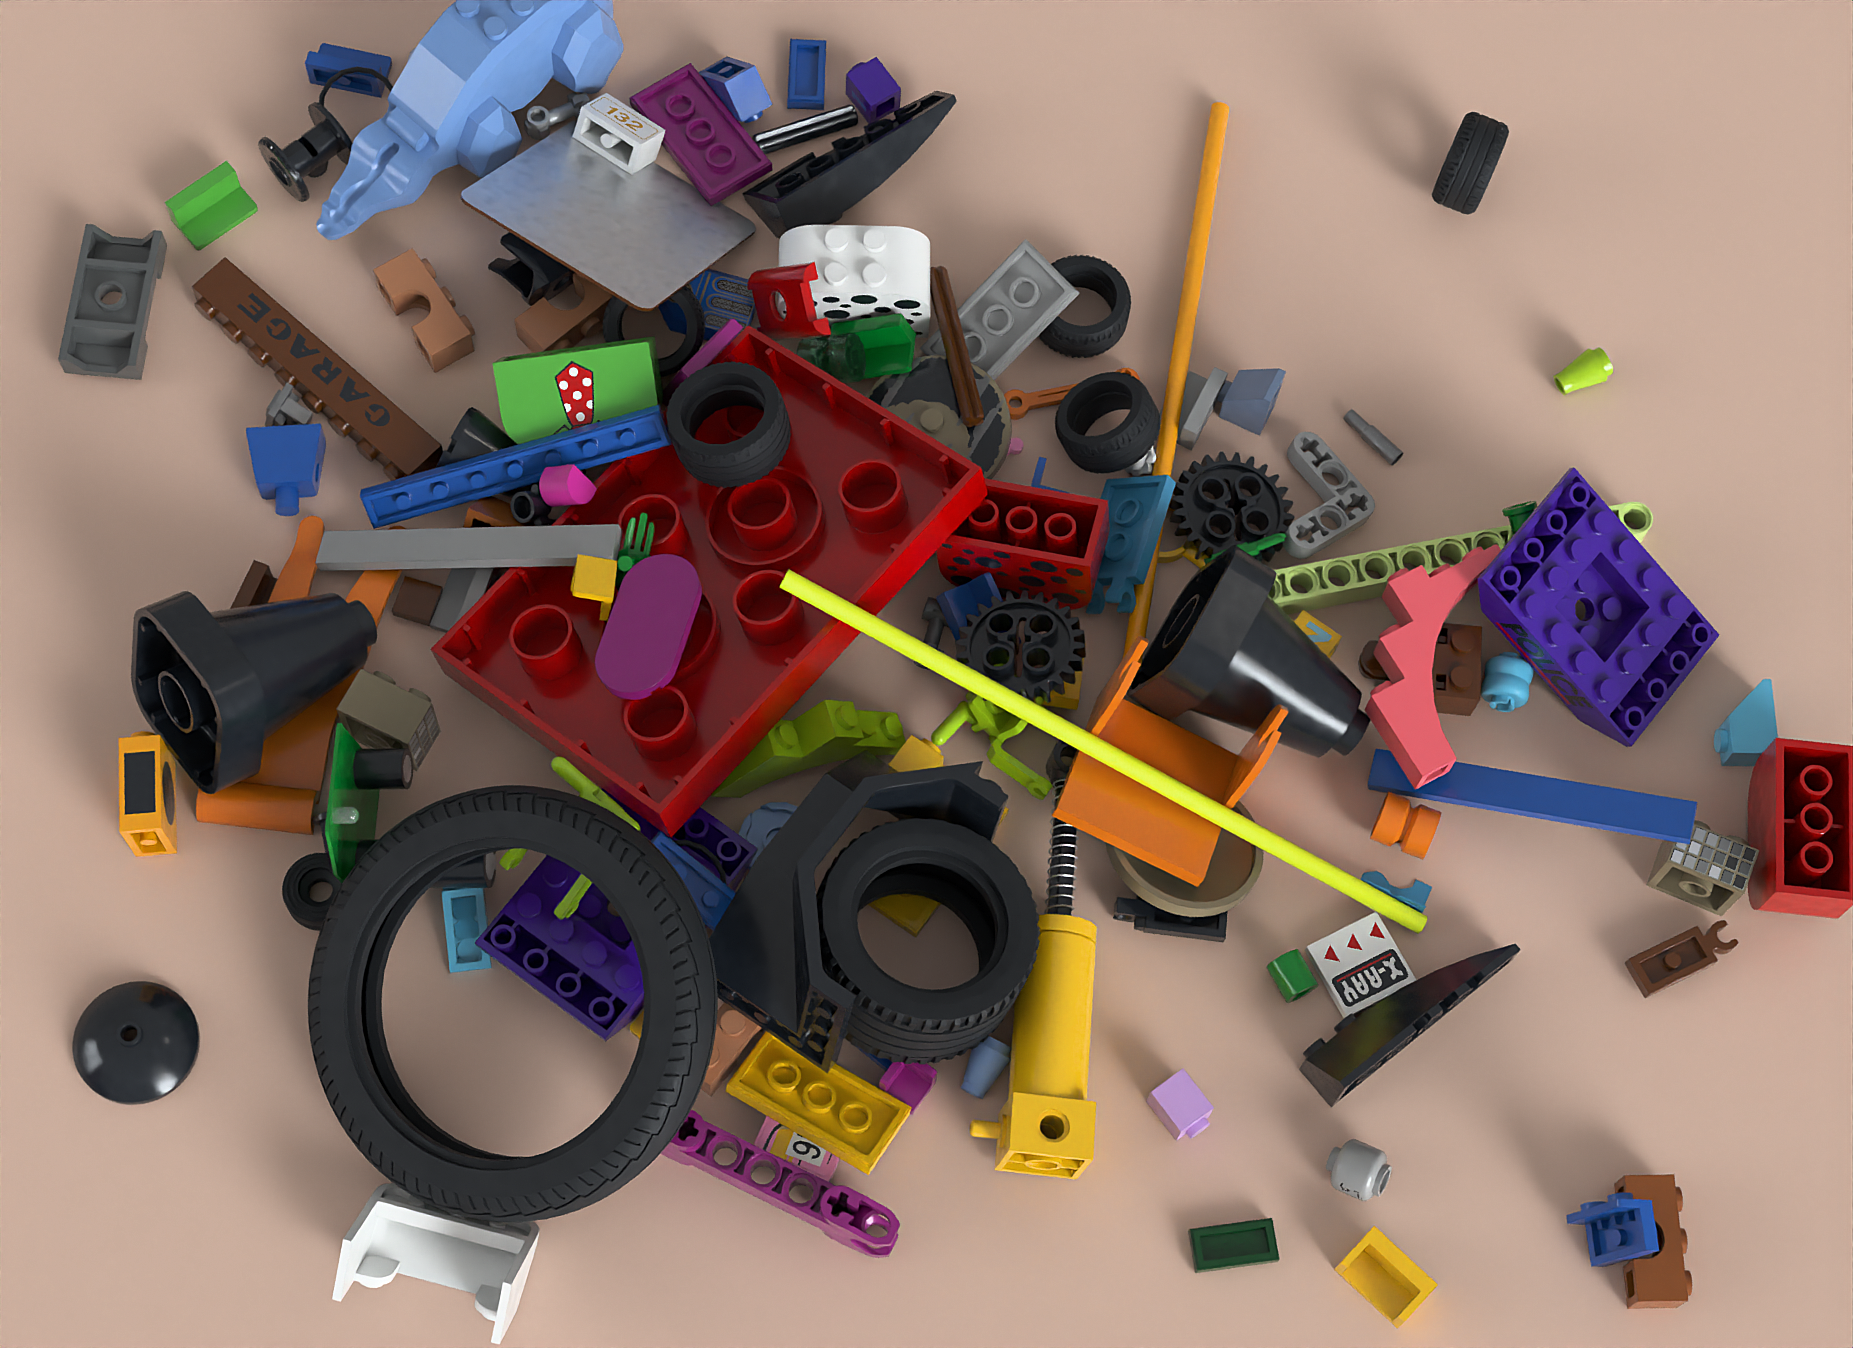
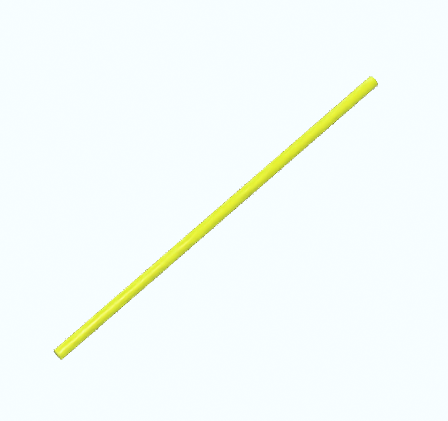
(1102, 751)

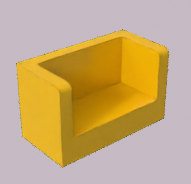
(1386, 1277)

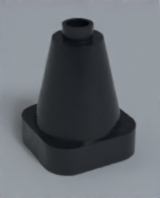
(1240, 655)
(239, 674)

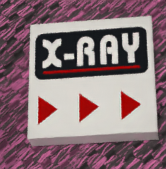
(1360, 965)

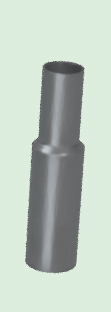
(1374, 437)

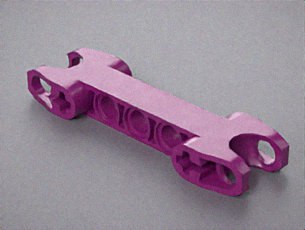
(827, 1198)

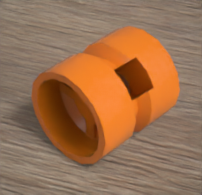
(1405, 825)

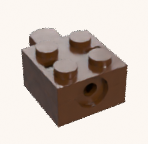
(1454, 669)

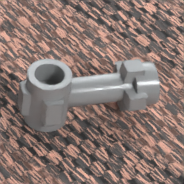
(540, 119)

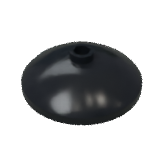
(150, 1063)

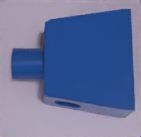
(287, 463)

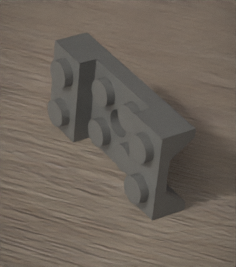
(111, 337)

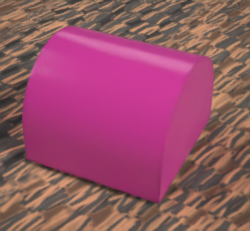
(565, 486)

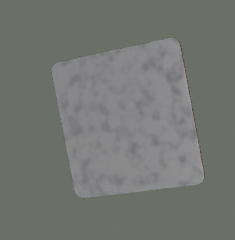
(619, 230)

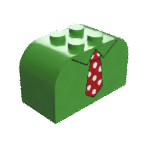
(576, 386)

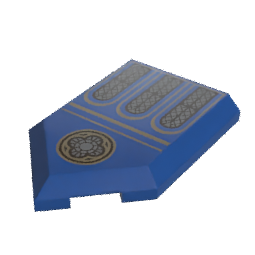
(720, 297)

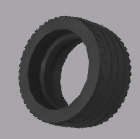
(717, 389)

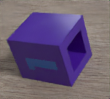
(872, 90)

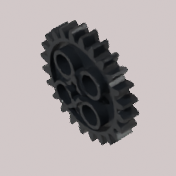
(1198, 512)
(1058, 649)

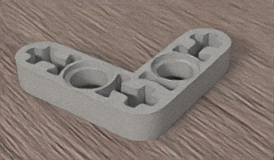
(1335, 497)

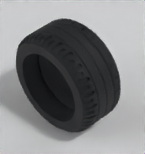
(1470, 163)
(694, 335)
(1097, 338)
(1120, 446)

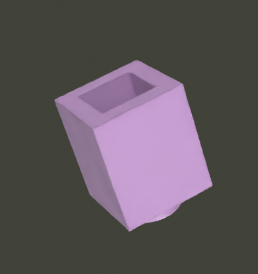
(1181, 1106)

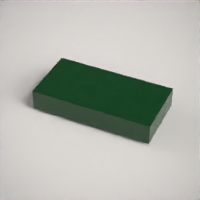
(1233, 1245)

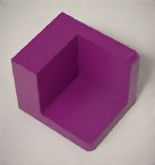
(908, 1082)

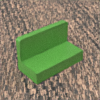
(210, 206)

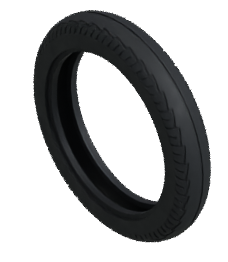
(348, 1004)

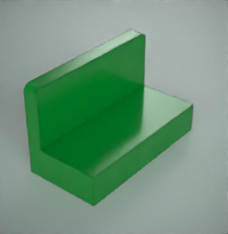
(886, 343)

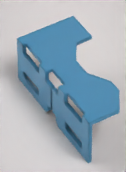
(1413, 897)

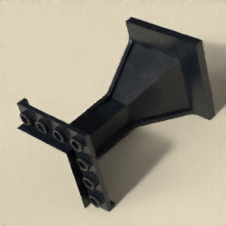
(769, 934)

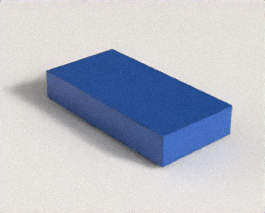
(806, 74)

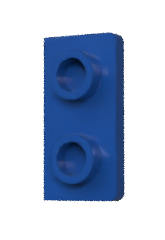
(1617, 1228)

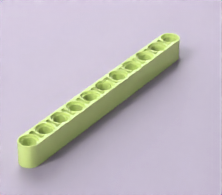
(1360, 586)

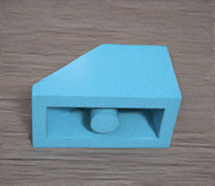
(1748, 728)

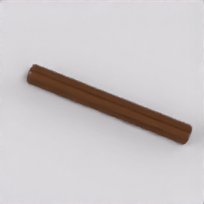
(955, 347)

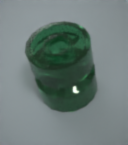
(838, 356)

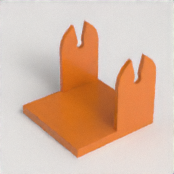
(1137, 817)

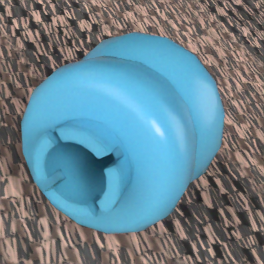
(1506, 682)

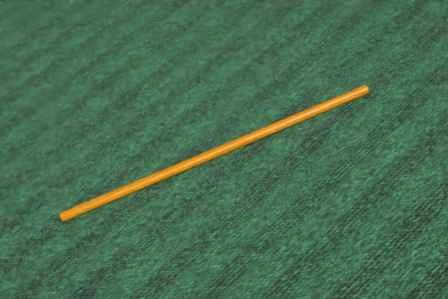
(1182, 344)

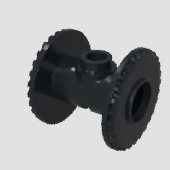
(309, 153)

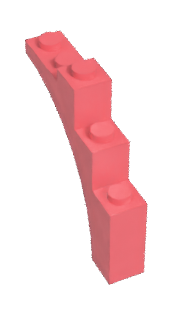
(1405, 705)

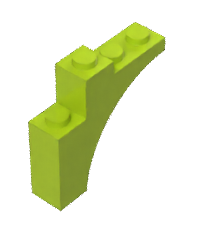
(817, 737)

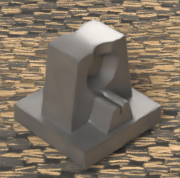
(286, 409)

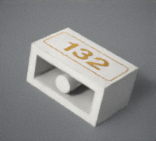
(618, 133)

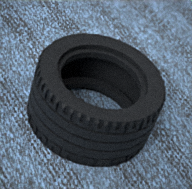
(974, 883)

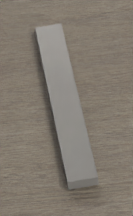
(466, 547)

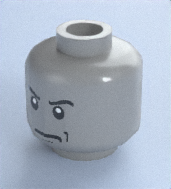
(1359, 1170)

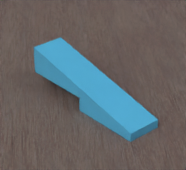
(464, 923)

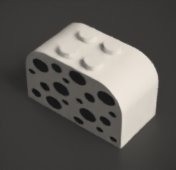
(863, 271)

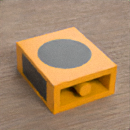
(147, 794)

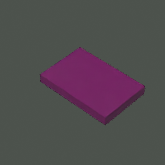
(703, 356)

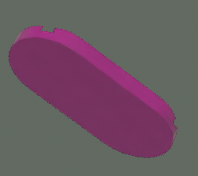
(648, 626)

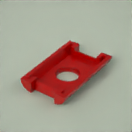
(795, 289)

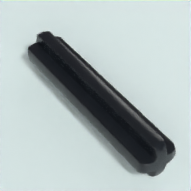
(806, 129)

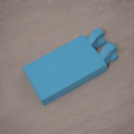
(1135, 524)

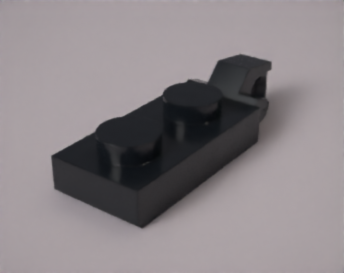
(1157, 921)

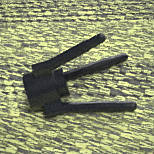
(530, 507)

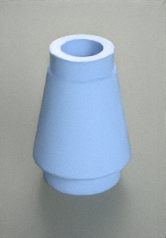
(985, 1066)

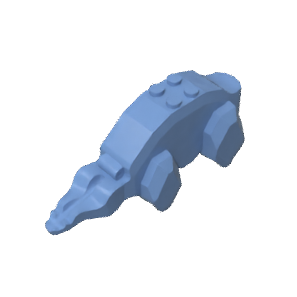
(460, 97)

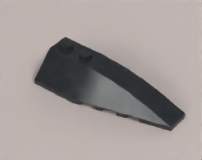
(826, 186)
(1395, 1022)

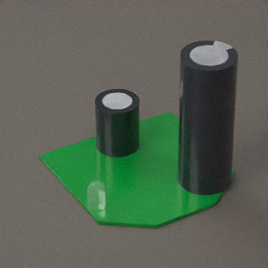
(353, 809)

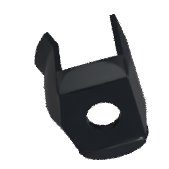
(532, 271)

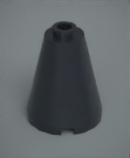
(475, 437)

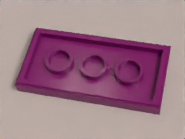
(702, 134)

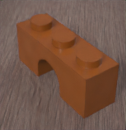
(1663, 1277)

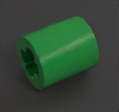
(1292, 975)

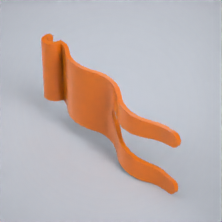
(297, 754)

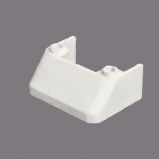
(427, 1243)

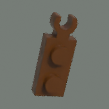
(1677, 958)

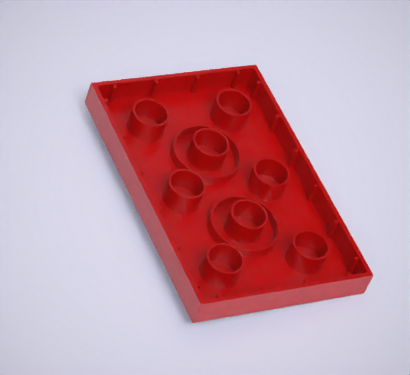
(846, 508)

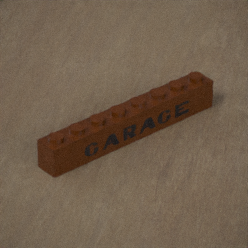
(315, 372)

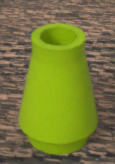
(1586, 370)

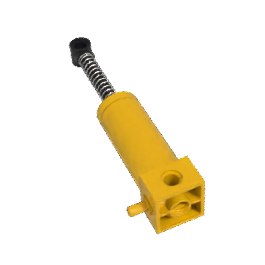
(1052, 1028)

